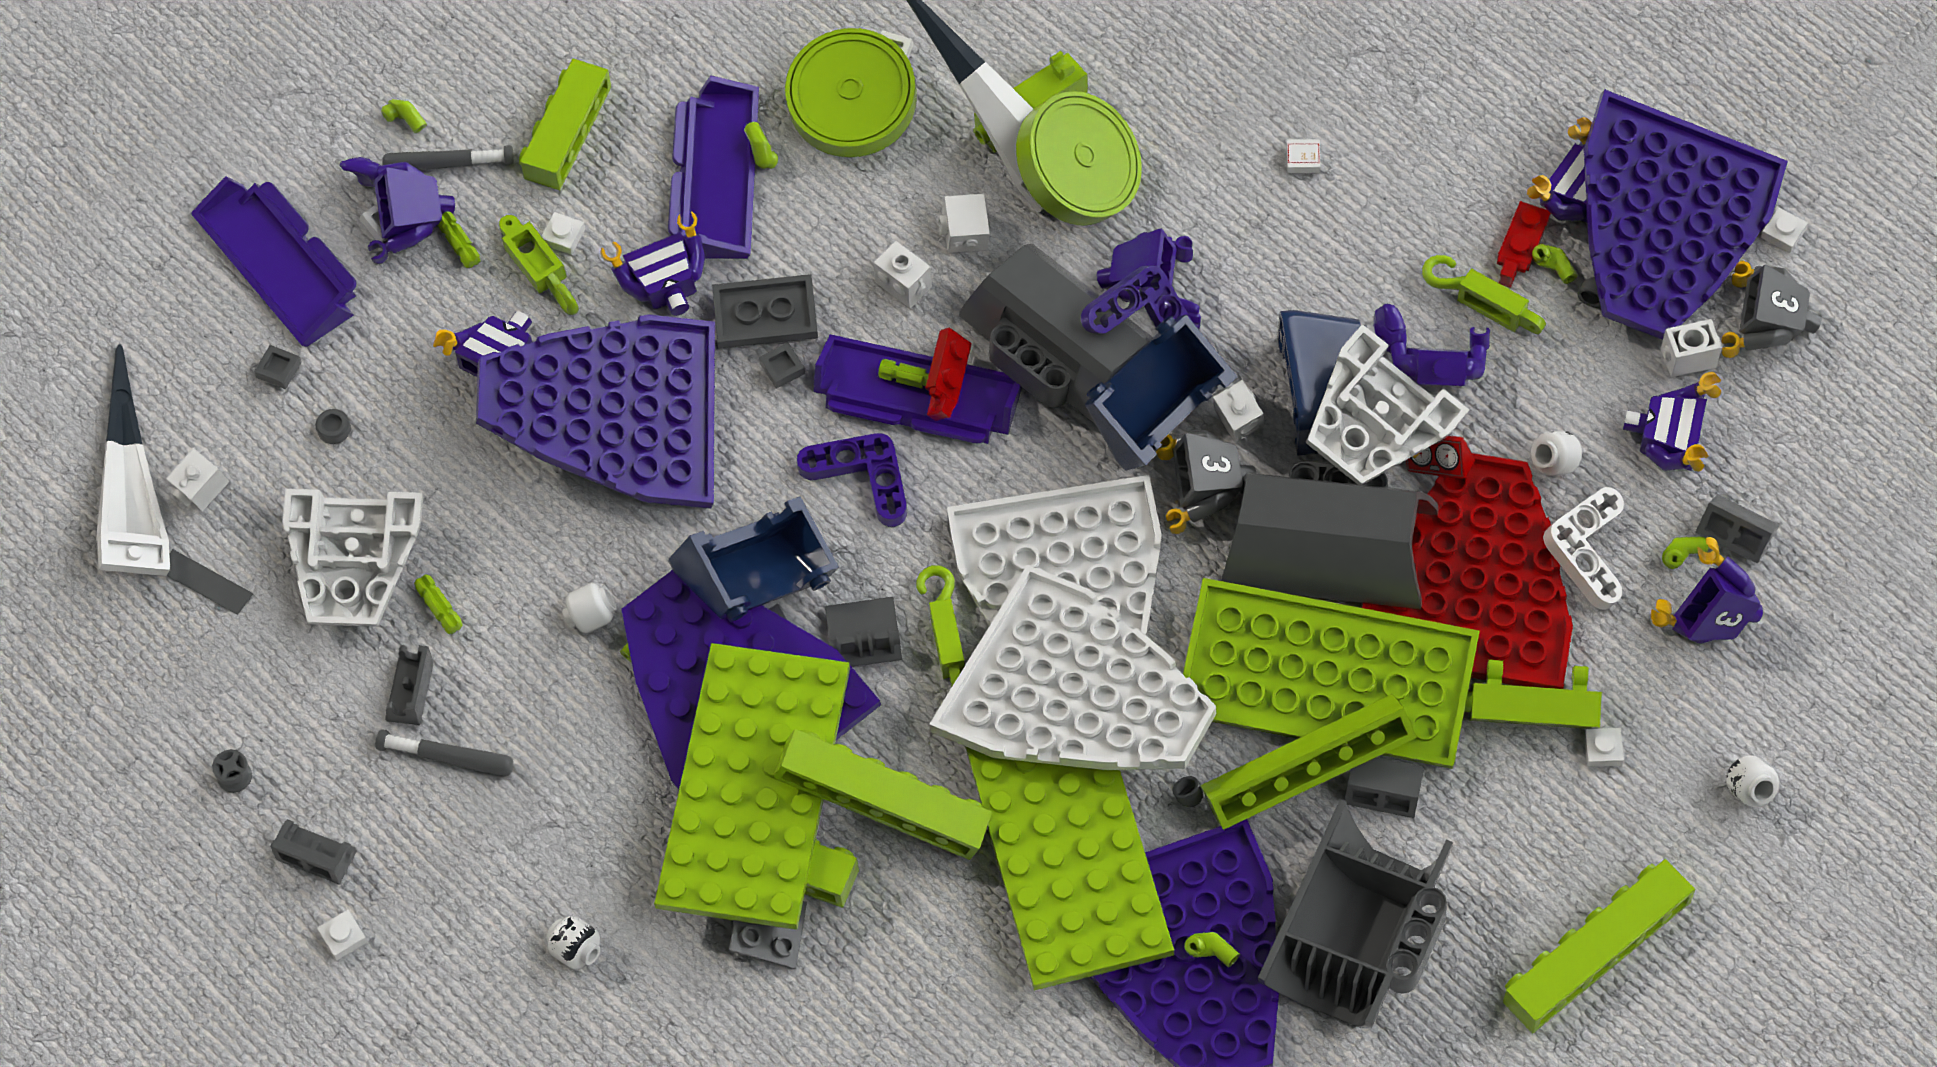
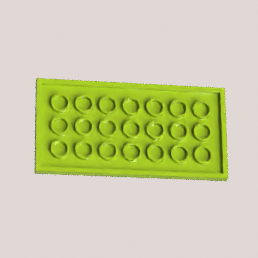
(1305, 662)
(737, 833)
(1071, 868)

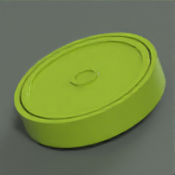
(851, 92)
(1078, 158)

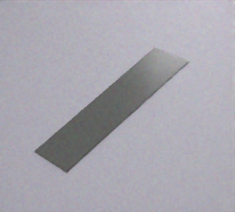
(207, 582)

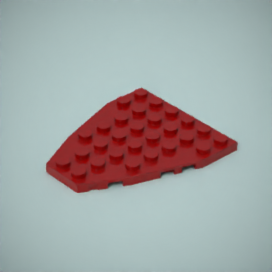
(1490, 572)

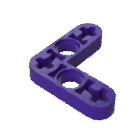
(1146, 296)
(873, 464)

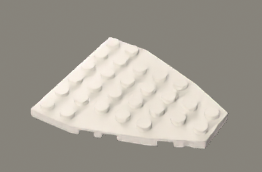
(1086, 534)
(1072, 687)

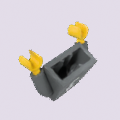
(1772, 309)
(1205, 473)

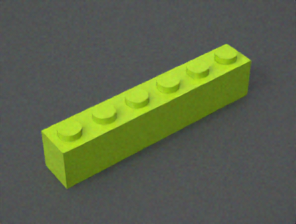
(1308, 761)
(882, 793)
(1598, 945)

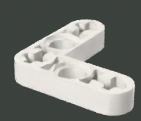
(1576, 537)

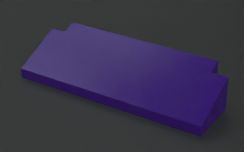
(715, 167)
(270, 249)
(852, 387)

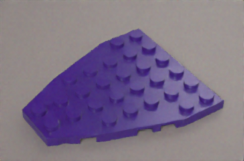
(1668, 211)
(612, 405)
(669, 650)
(1197, 1006)

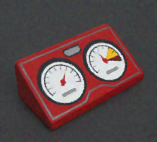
(1445, 458)

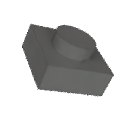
(782, 365)
(277, 367)

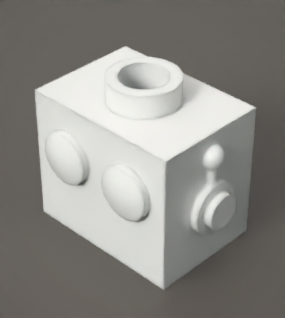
(964, 223)
(902, 274)
(1691, 348)
(1238, 410)
(196, 480)

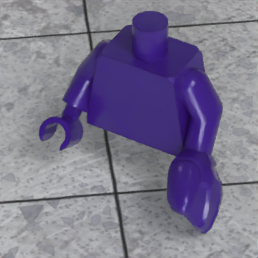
(405, 200)
(1150, 249)
(1427, 364)

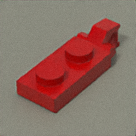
(1521, 238)
(947, 373)

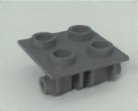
(865, 631)
(767, 942)

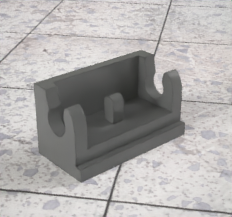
(1737, 528)
(410, 686)
(1385, 786)
(312, 852)

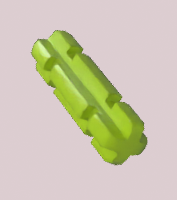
(459, 240)
(903, 373)
(438, 604)

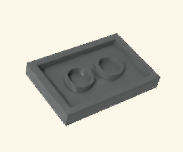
(764, 311)

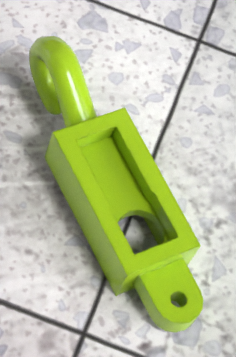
(540, 265)
(1485, 296)
(944, 623)

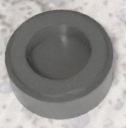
(333, 426)

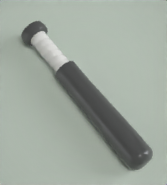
(453, 158)
(460, 756)

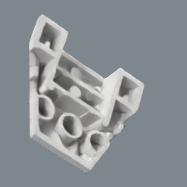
(1377, 413)
(349, 552)

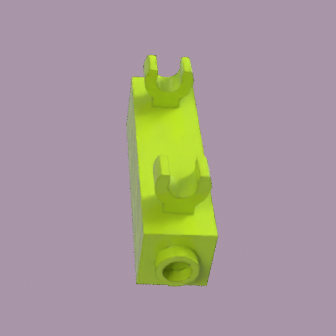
(1058, 77)
(1534, 704)

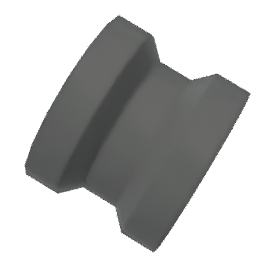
(228, 763)

